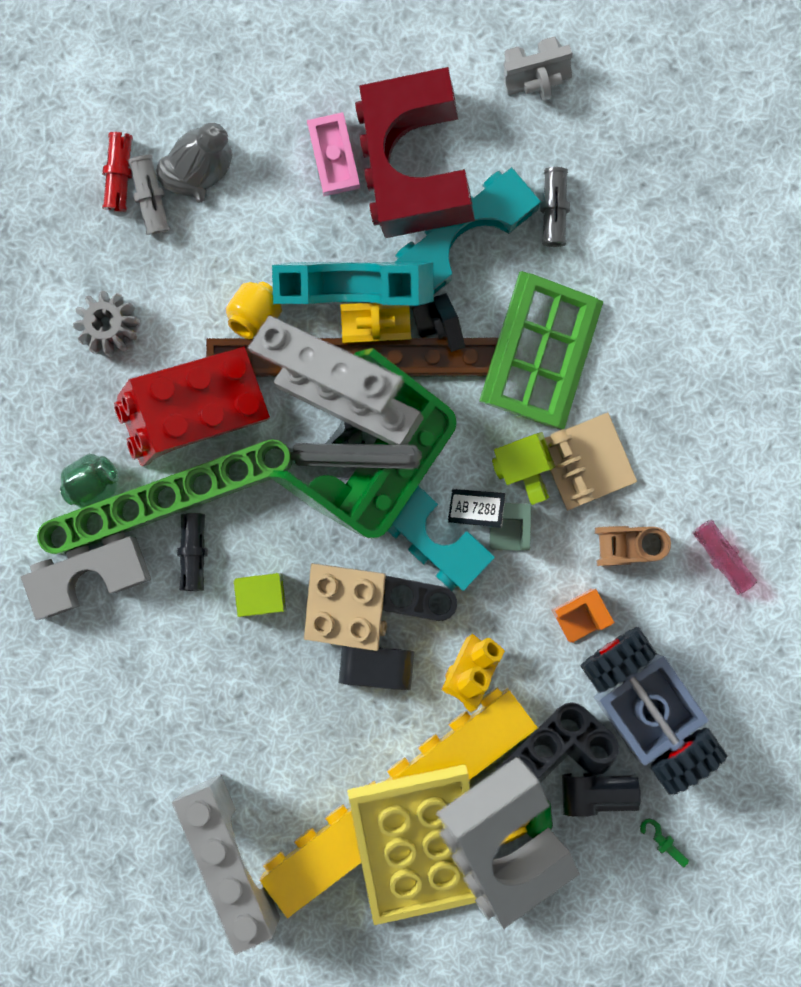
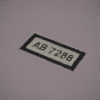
(476, 508)

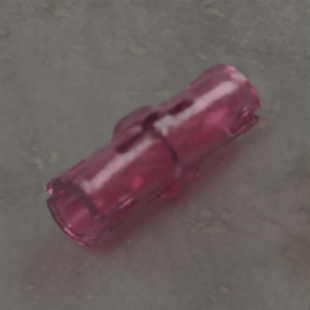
(724, 557)

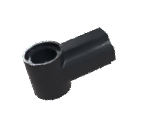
(595, 794)

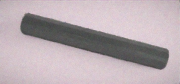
(356, 455)

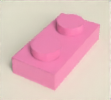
(333, 154)

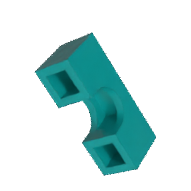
(457, 562)

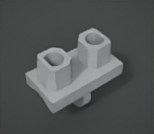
(539, 70)

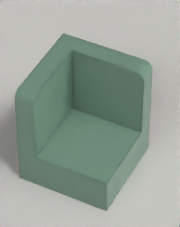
(515, 529)

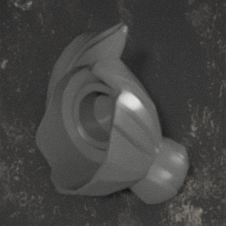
(196, 161)

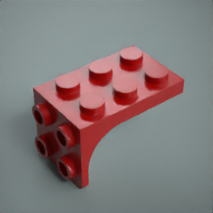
(189, 404)

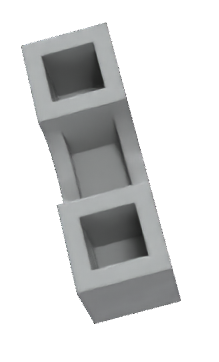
(53, 586)

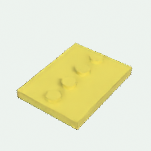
(401, 848)

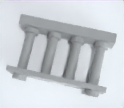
(337, 382)

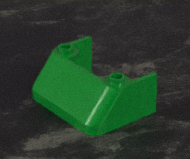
(377, 495)

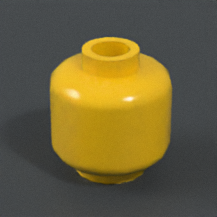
(251, 308)

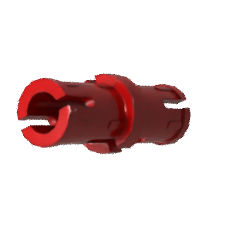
(117, 171)

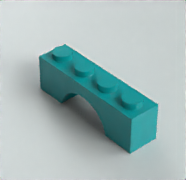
(501, 205)
(353, 282)

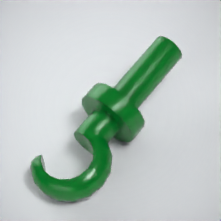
(665, 844)

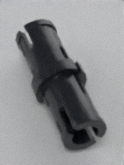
(192, 552)

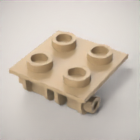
(589, 461)
(345, 607)

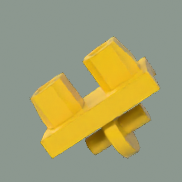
(374, 322)
(472, 671)

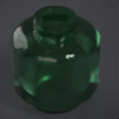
(88, 480)

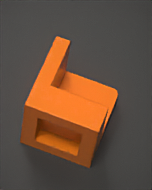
(582, 615)

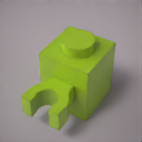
(525, 462)

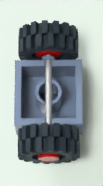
(653, 711)

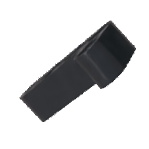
(566, 743)

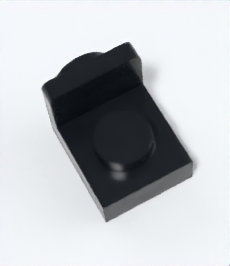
(439, 319)

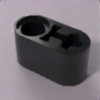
(376, 669)

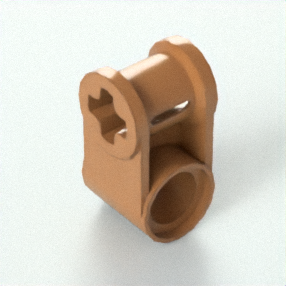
(629, 545)

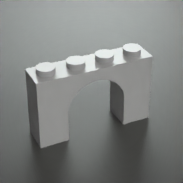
(479, 825)
(242, 906)

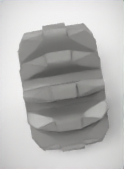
(119, 320)

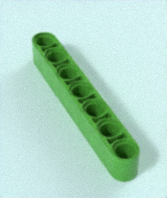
(147, 498)

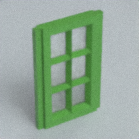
(541, 350)

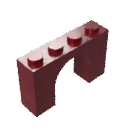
(389, 112)

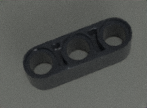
(420, 604)

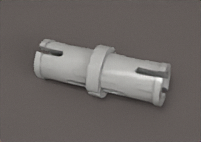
(148, 194)

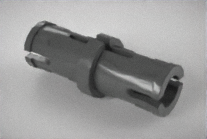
(555, 182)

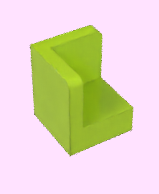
(259, 594)

